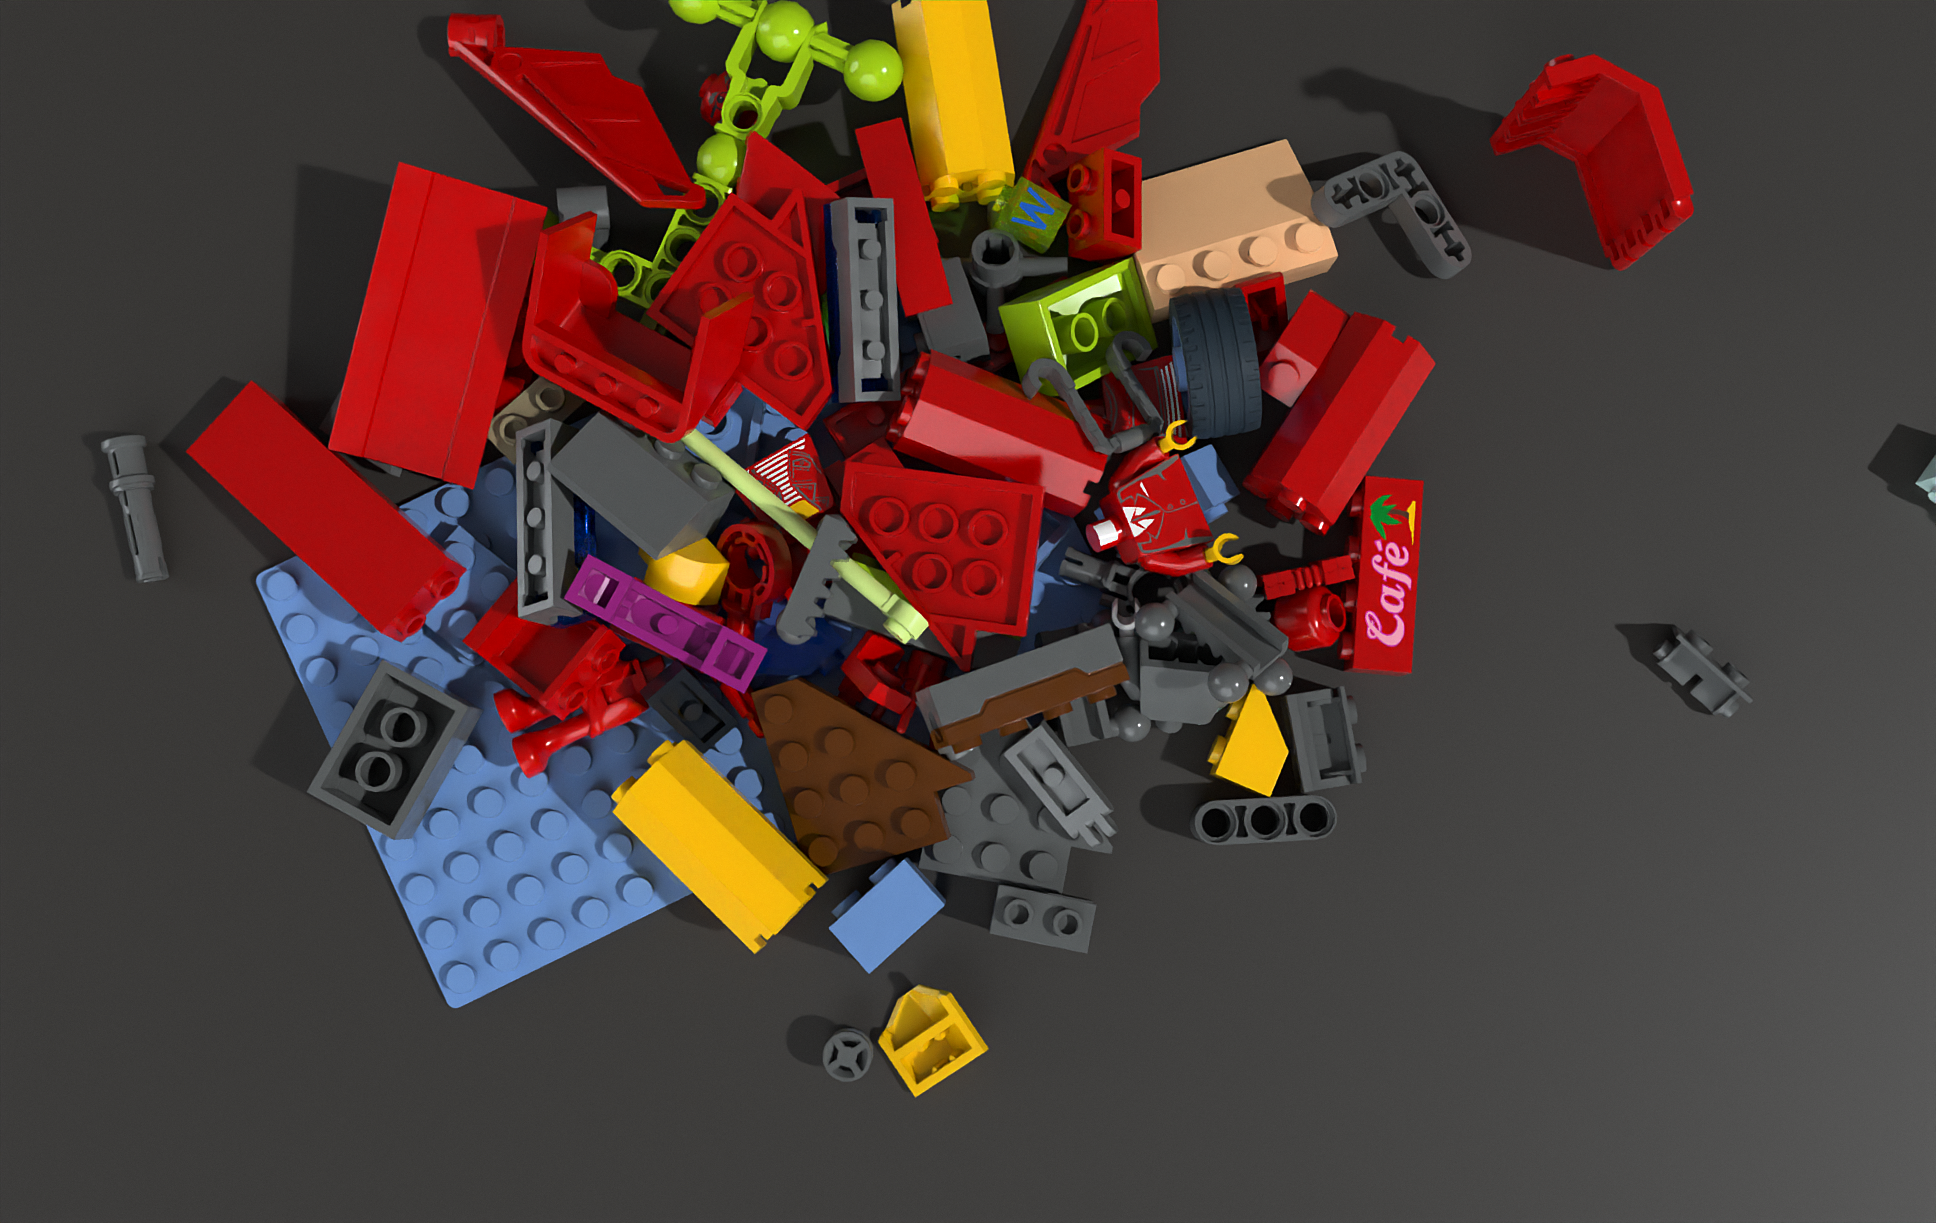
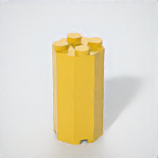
(953, 101)
(717, 843)

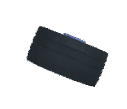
(1215, 362)

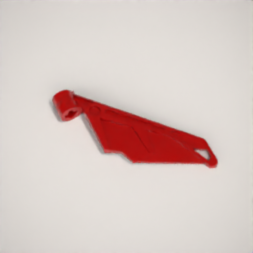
(1099, 88)
(583, 106)

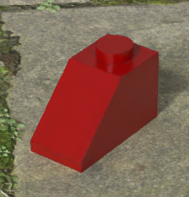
(1301, 347)

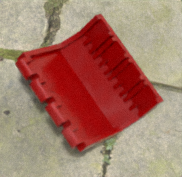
(1620, 146)

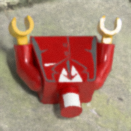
(1156, 513)

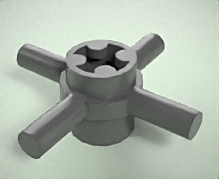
(1002, 279)

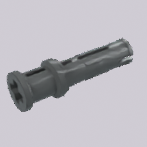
(134, 489)

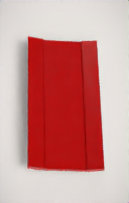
(437, 325)

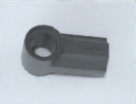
(580, 199)

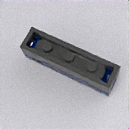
(862, 299)
(552, 529)

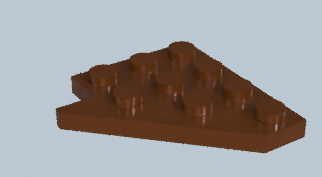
(852, 779)

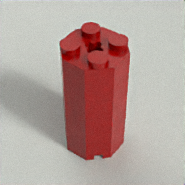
(1339, 423)
(993, 431)

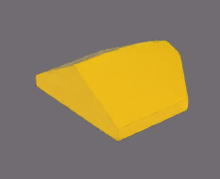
(929, 1037)

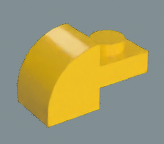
(688, 575)

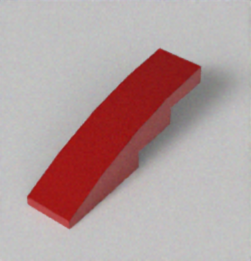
(894, 176)

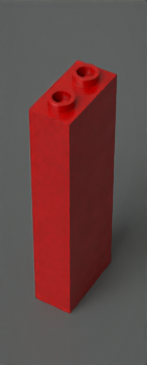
(327, 512)

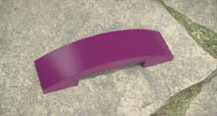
(666, 623)

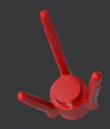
(919, 673)

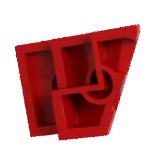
(768, 181)

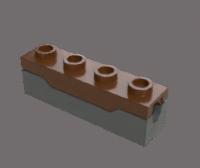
(1021, 687)

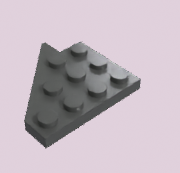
(1002, 826)

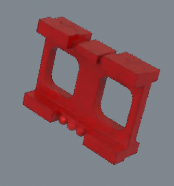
(1318, 572)

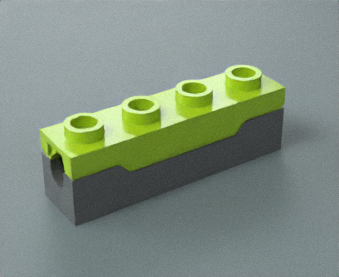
(855, 610)

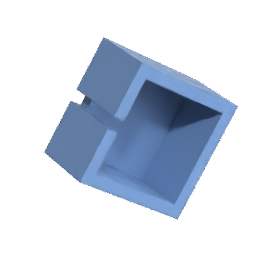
(886, 915)

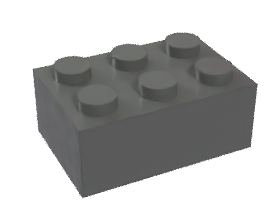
(395, 751)

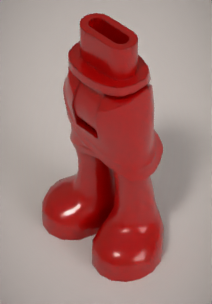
(608, 704)

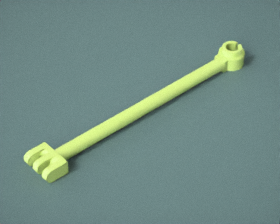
(902, 620)

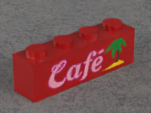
(1385, 568)

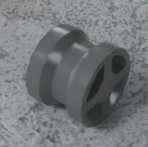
(841, 1059)

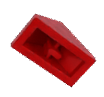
(1266, 308)

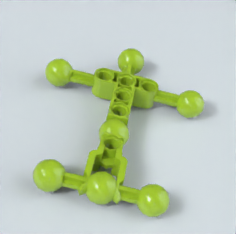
(785, 35)

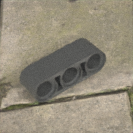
(1285, 824)

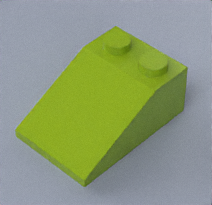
(1077, 322)

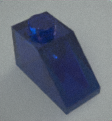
(805, 660)

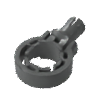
(1102, 576)

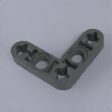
(1392, 180)

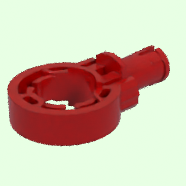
(743, 593)

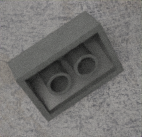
(643, 485)

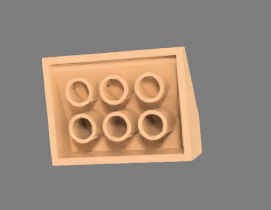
(1229, 226)

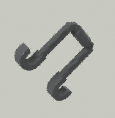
(1121, 369)

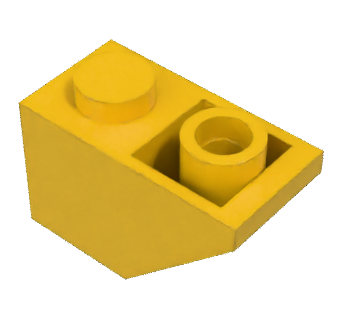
(1252, 747)

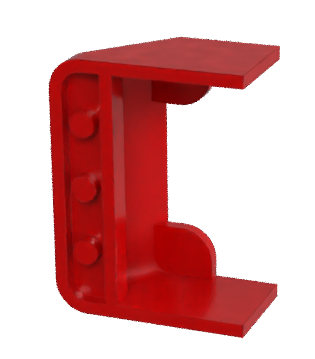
(613, 360)

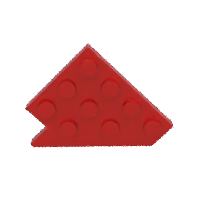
(786, 337)
(951, 546)

